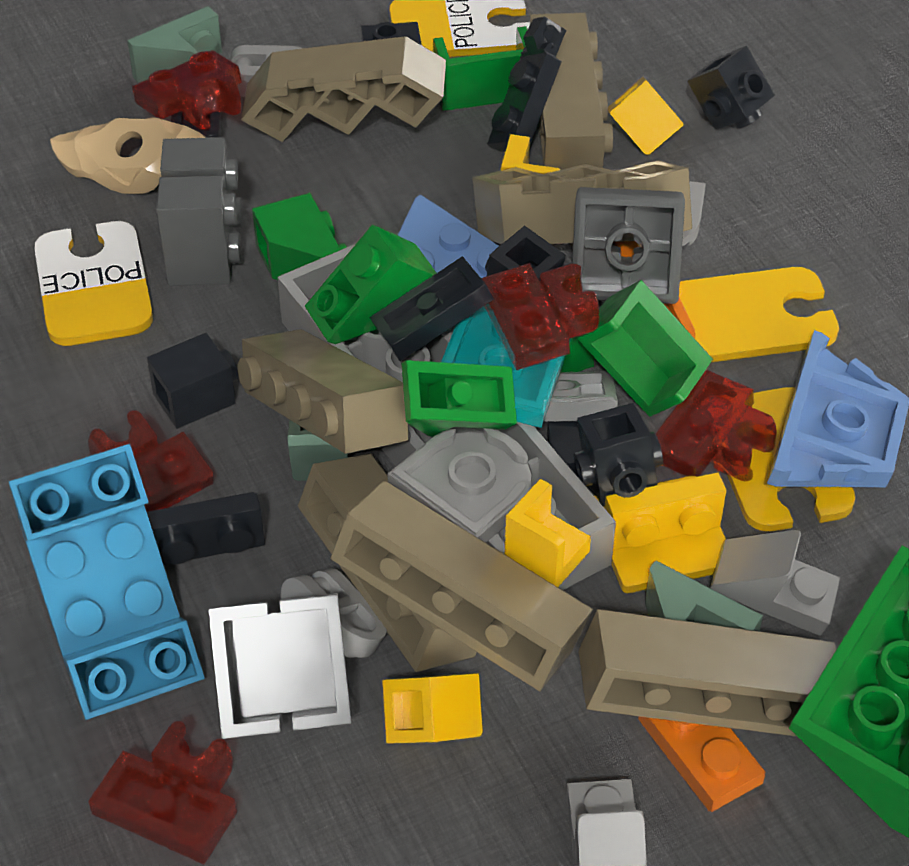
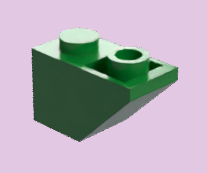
(293, 234)
(366, 281)

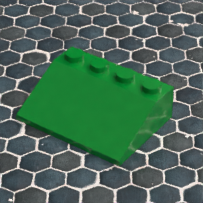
(861, 702)

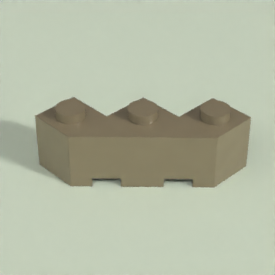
(344, 84)
(547, 201)

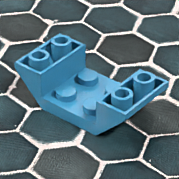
(104, 581)

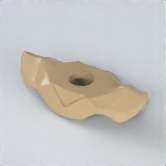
(96, 152)

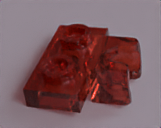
(197, 87)
(539, 316)
(717, 427)
(167, 469)
(172, 797)

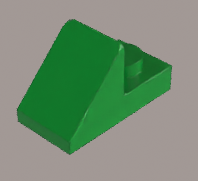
(457, 396)

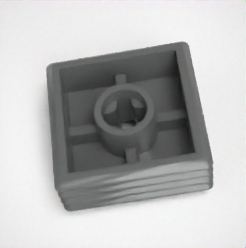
(651, 217)

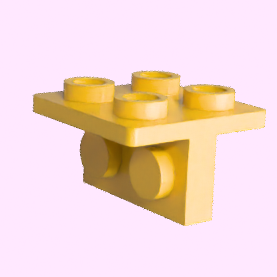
(669, 524)

